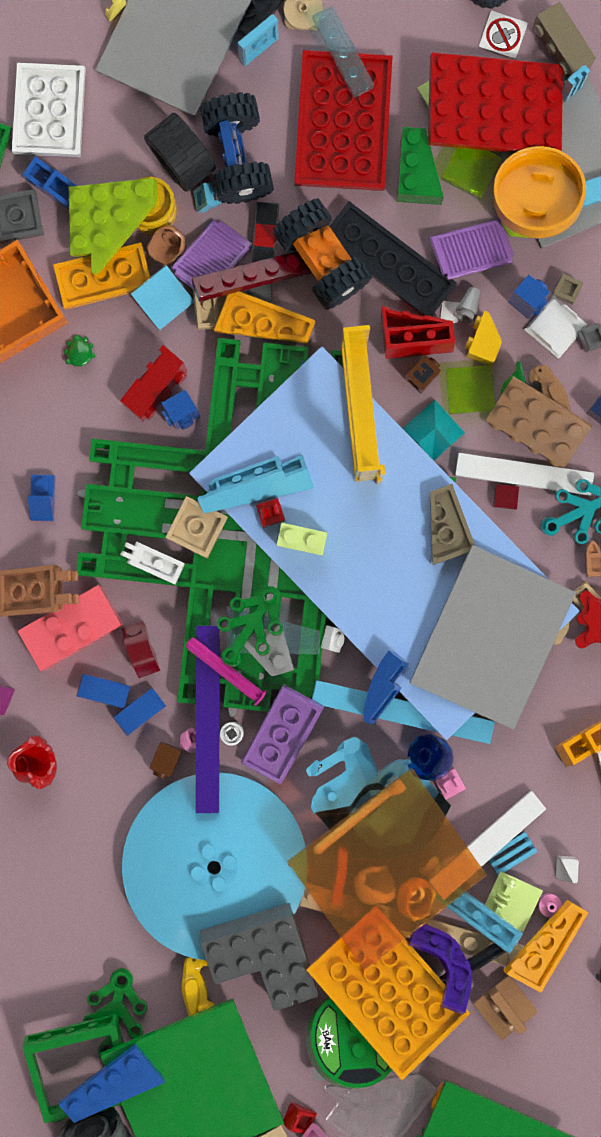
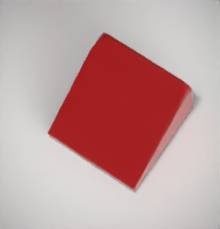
(298, 1118)

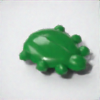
(79, 351)

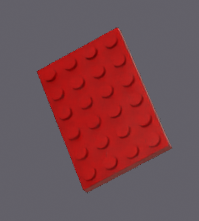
(494, 103)
(339, 135)

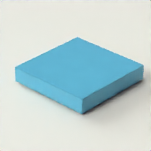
(258, 40)
(162, 297)

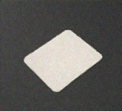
(448, 311)

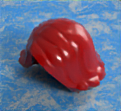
(33, 763)

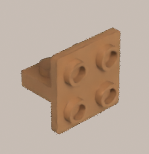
(505, 1008)

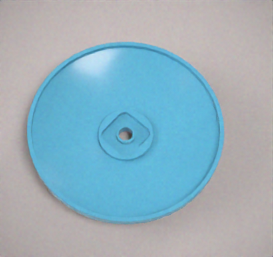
(173, 845)

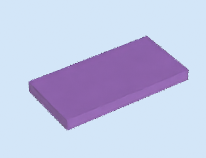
(282, 734)

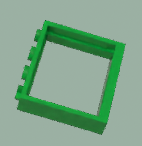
(61, 1037)

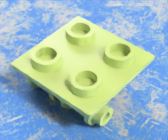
(513, 900)

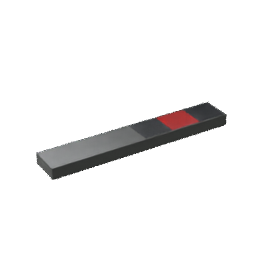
(264, 243)

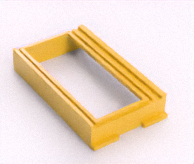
(360, 404)

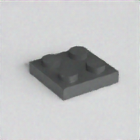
(20, 216)

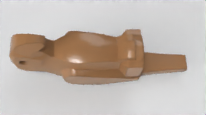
(549, 385)

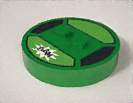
(341, 1051)

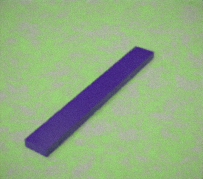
(207, 725)

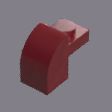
(140, 649)

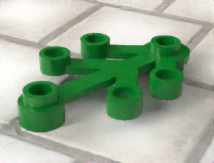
(252, 622)
(116, 1005)

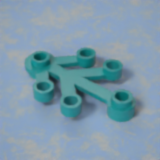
(585, 508)

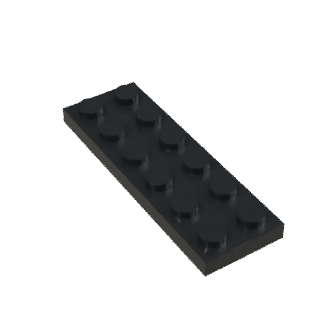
(392, 261)

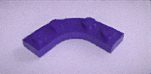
(455, 964)

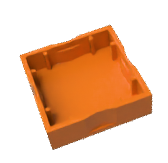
(25, 303)

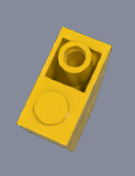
(486, 341)

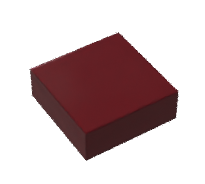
(506, 497)

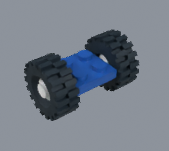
(228, 118)

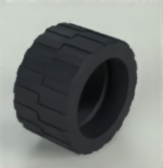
(180, 151)

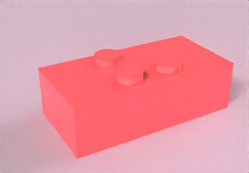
(71, 629)

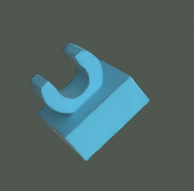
(205, 197)

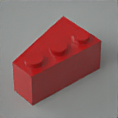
(415, 335)
(154, 384)

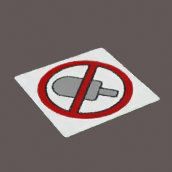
(503, 34)

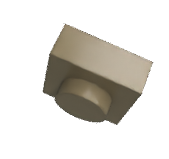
(567, 289)

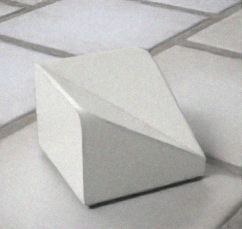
(567, 869)

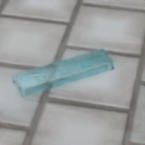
(343, 51)

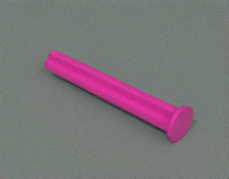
(225, 671)

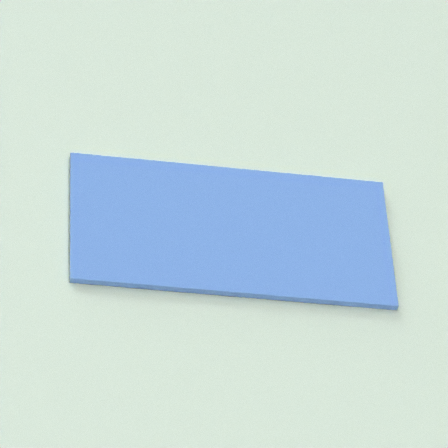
(378, 545)

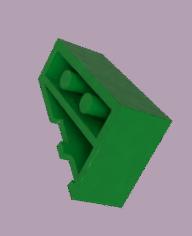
(417, 170)

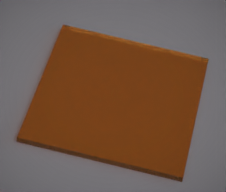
(387, 868)

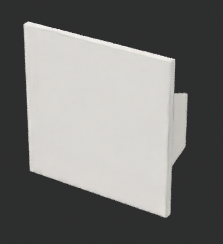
(555, 327)

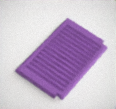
(472, 249)
(212, 251)

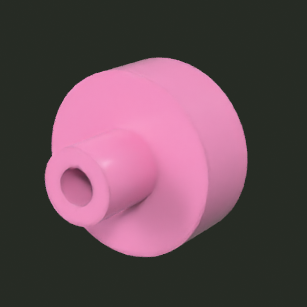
(188, 740)
(546, 901)

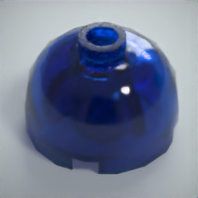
(430, 757)

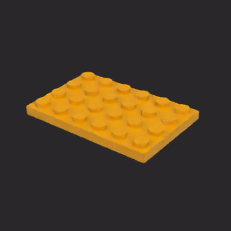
(389, 1003)

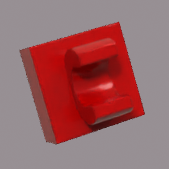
(270, 513)

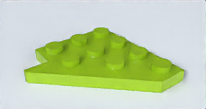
(107, 216)

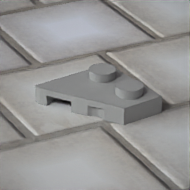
(278, 659)

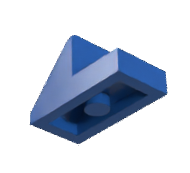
(42, 498)

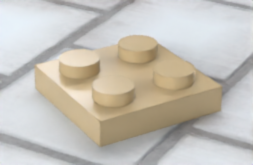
(195, 528)

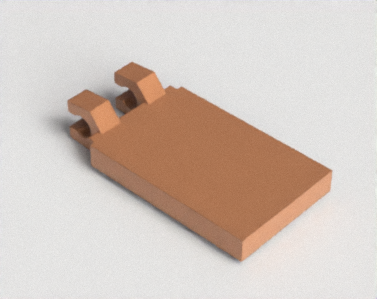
(35, 590)

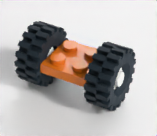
(311, 236)

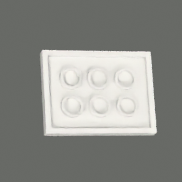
(48, 110)

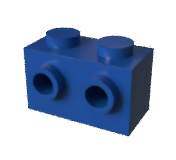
(530, 297)
(180, 410)

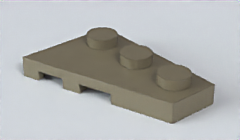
(448, 526)

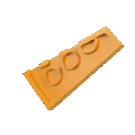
(545, 950)

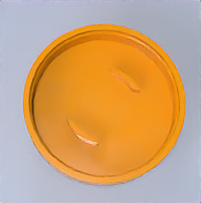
(539, 192)

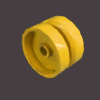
(163, 212)

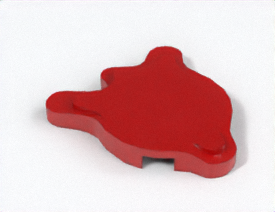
(591, 618)

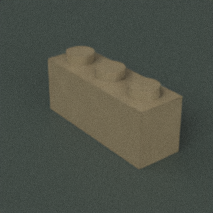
(563, 39)

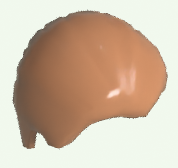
(166, 245)

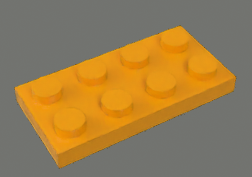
(118, 278)

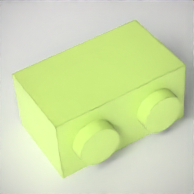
(302, 539)

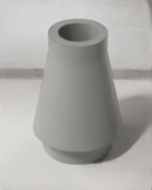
(468, 307)

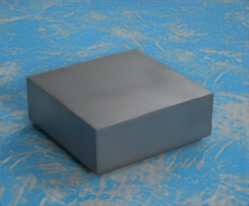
(590, 337)

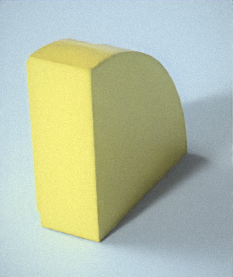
(116, 9)

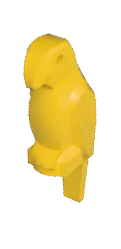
(194, 986)

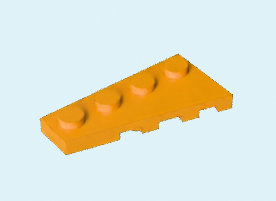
(261, 319)

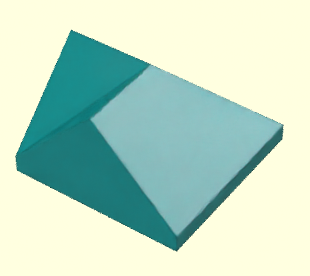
(434, 430)

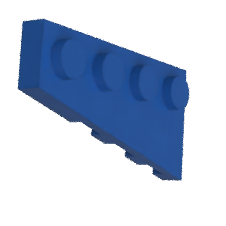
(114, 1083)

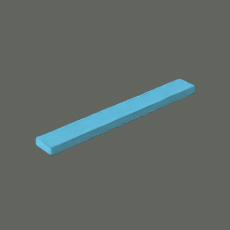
(397, 711)

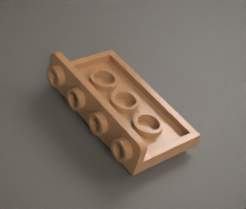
(538, 422)

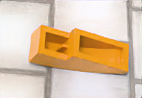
(580, 745)

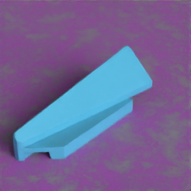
(257, 483)

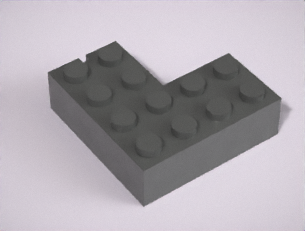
(266, 944)

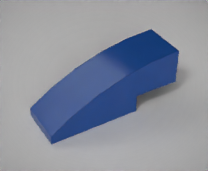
(48, 181)
(383, 686)

